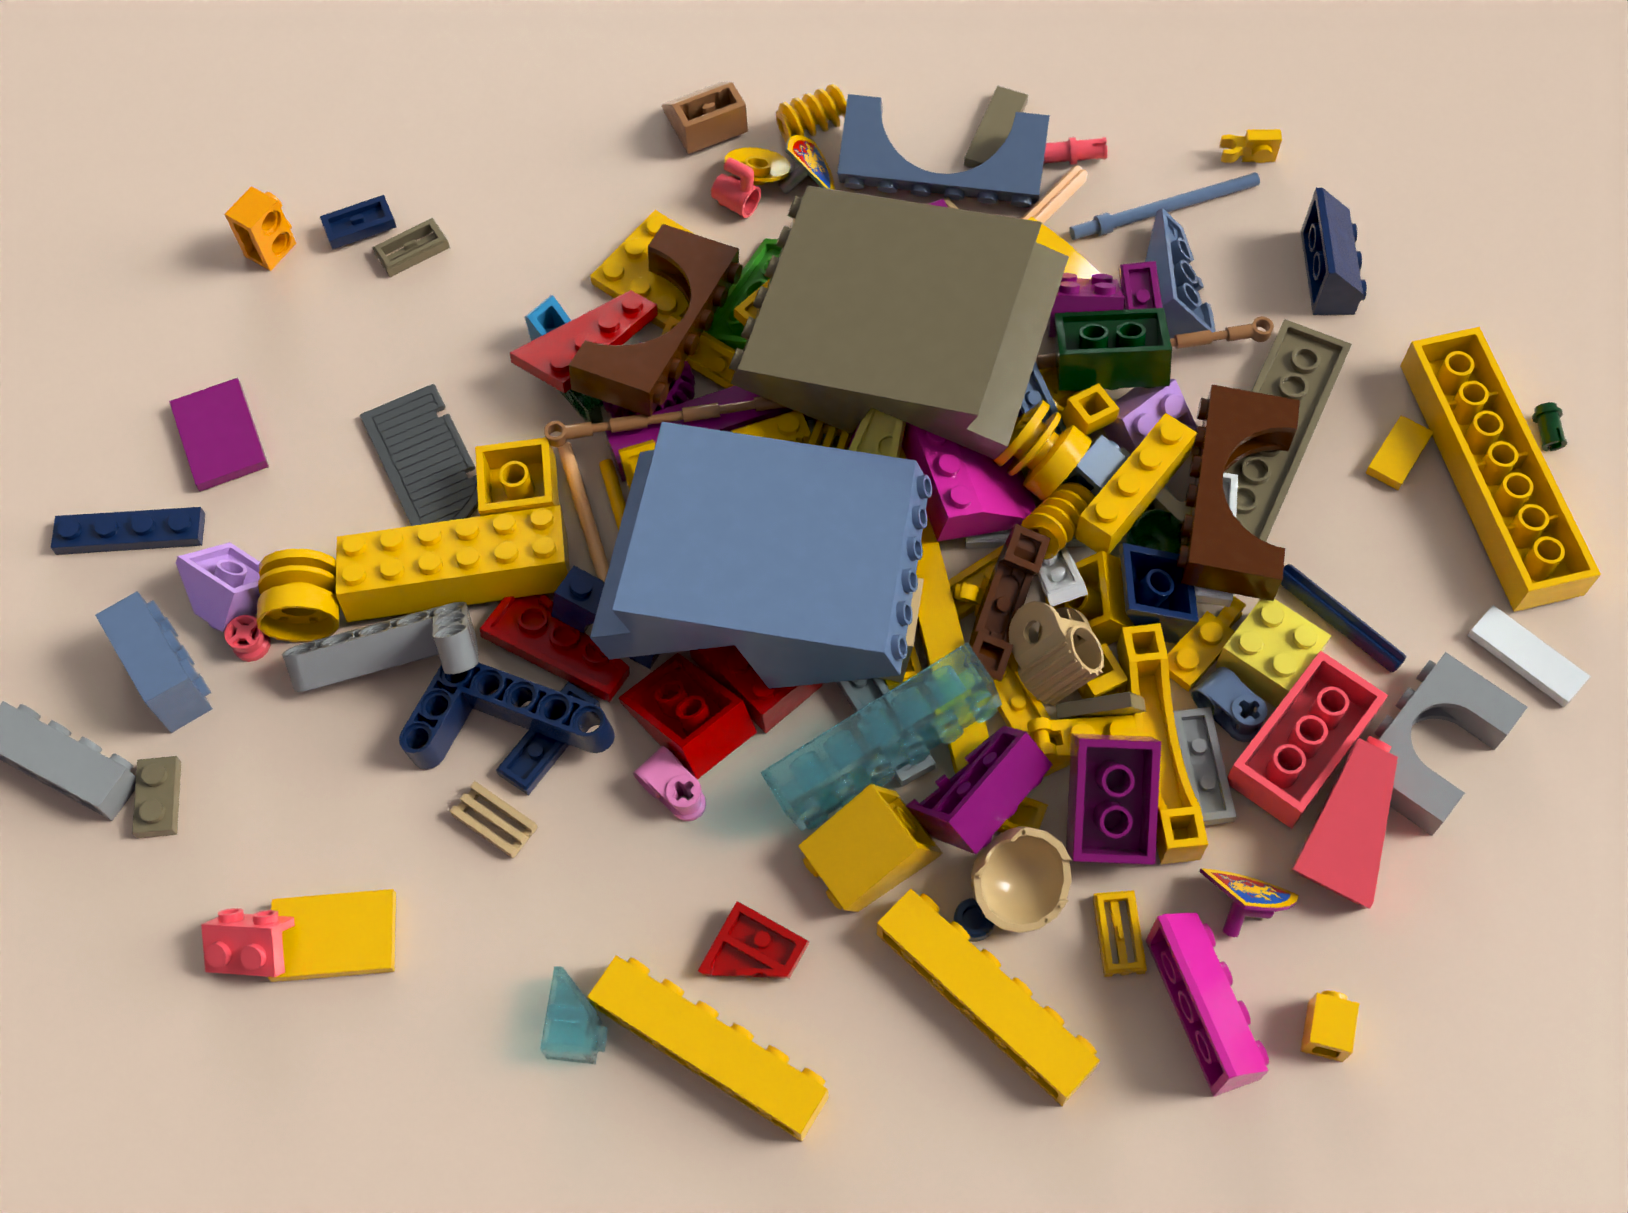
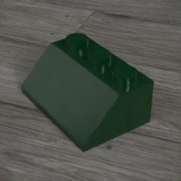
(1112, 349)

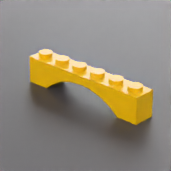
(1179, 819)

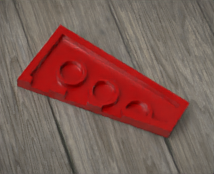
(608, 325)

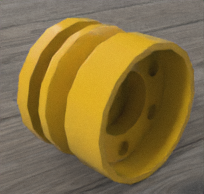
(1043, 451)
(297, 595)

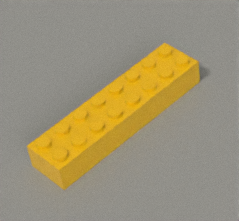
(1499, 470)

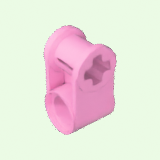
(668, 781)

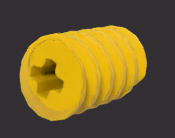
(811, 111)
(1059, 515)

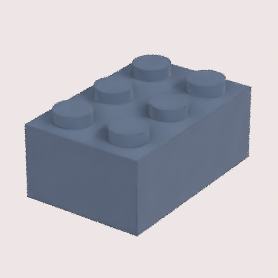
(156, 661)

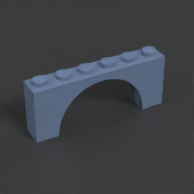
(1008, 175)

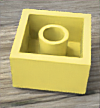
(1272, 649)

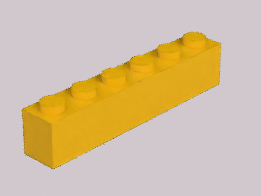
(987, 996)
(709, 1047)

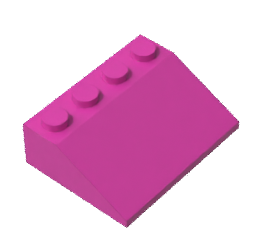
(967, 487)

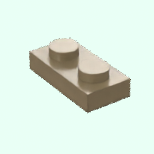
(156, 797)

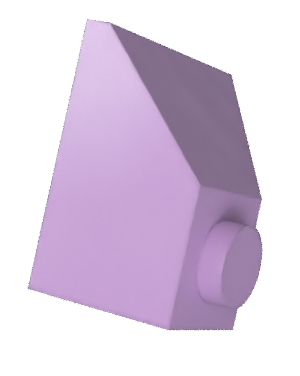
(220, 583)

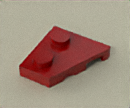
(753, 947)

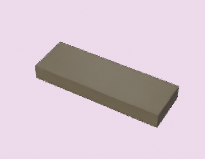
(995, 125)

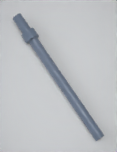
(1105, 223)

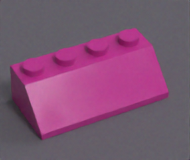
(1206, 1002)

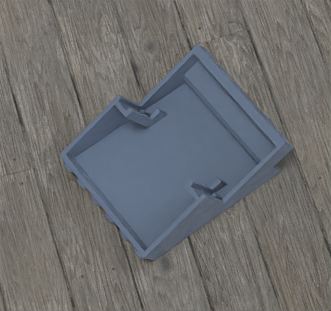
(769, 550)

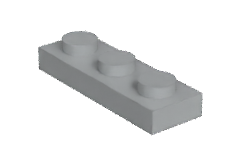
(1205, 764)

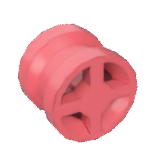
(245, 629)

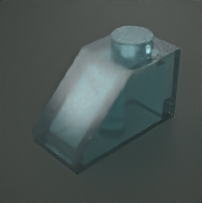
(571, 1023)

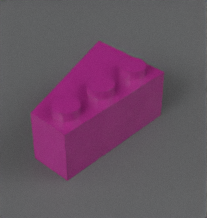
(984, 792)

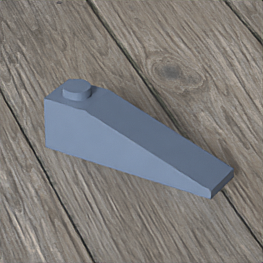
(1177, 278)

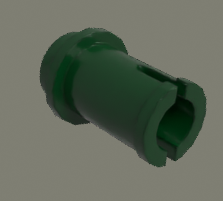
(1550, 426)

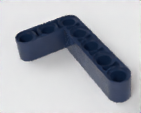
(505, 704)

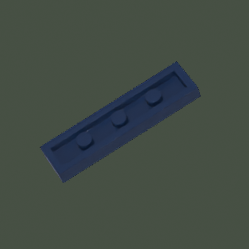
(128, 530)

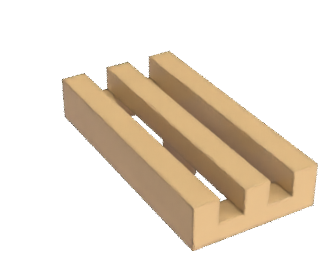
(469, 801)

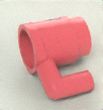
(737, 193)

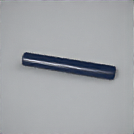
(1342, 619)

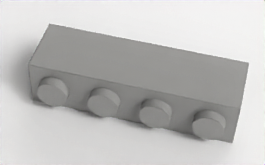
(64, 763)

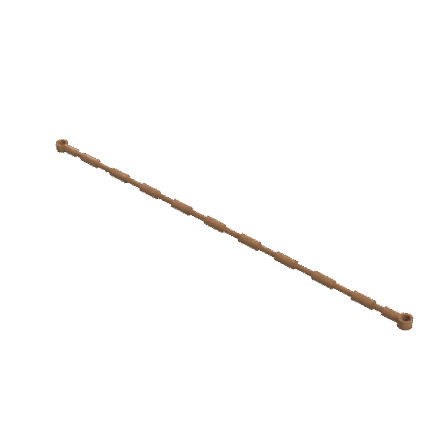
(760, 403)

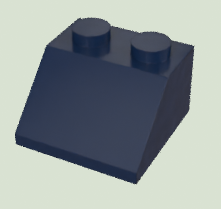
(1155, 591)

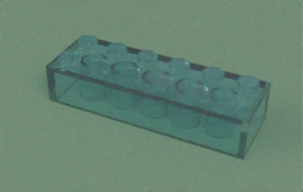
(883, 738)

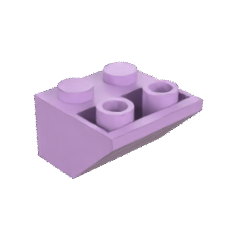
(1141, 411)

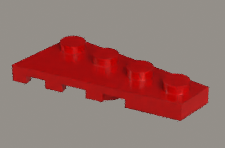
(530, 632)

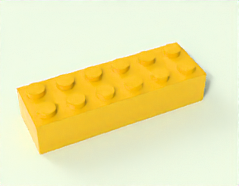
(451, 563)

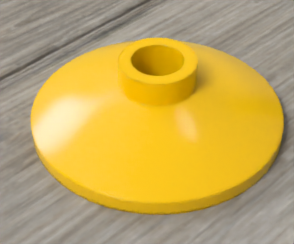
(766, 164)

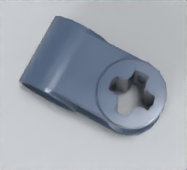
(1231, 704)

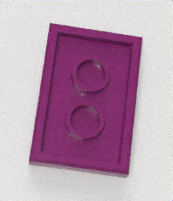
(218, 434)

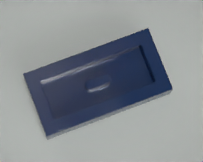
(358, 221)

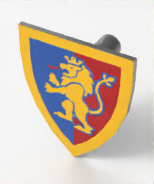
(809, 162)

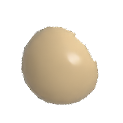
(1022, 879)

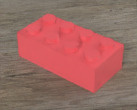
(1305, 739)

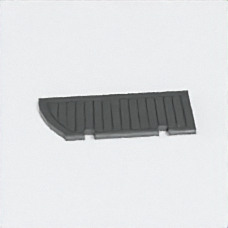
(423, 457)

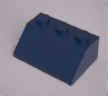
(1332, 257)

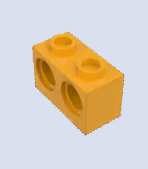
(261, 227)

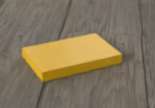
(338, 934)

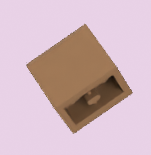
(707, 116)

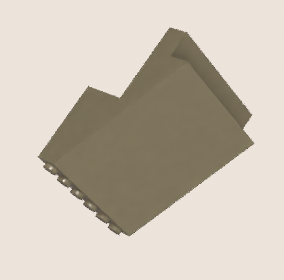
(901, 315)

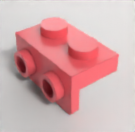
(245, 942)

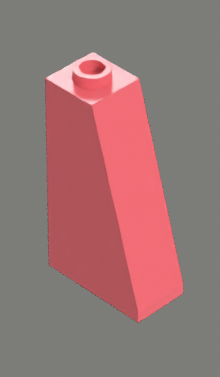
(1351, 827)

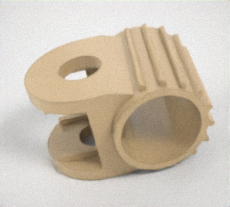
(1062, 658)

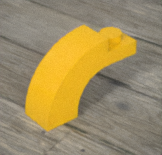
(1085, 409)

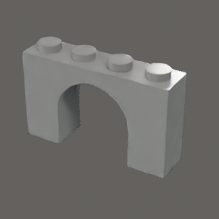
(1451, 694)

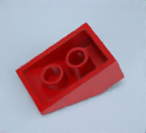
(689, 714)

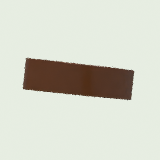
(1004, 595)

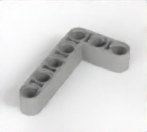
(387, 644)

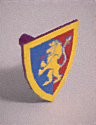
(1249, 897)

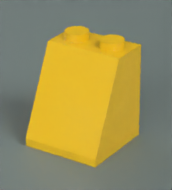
(868, 848)

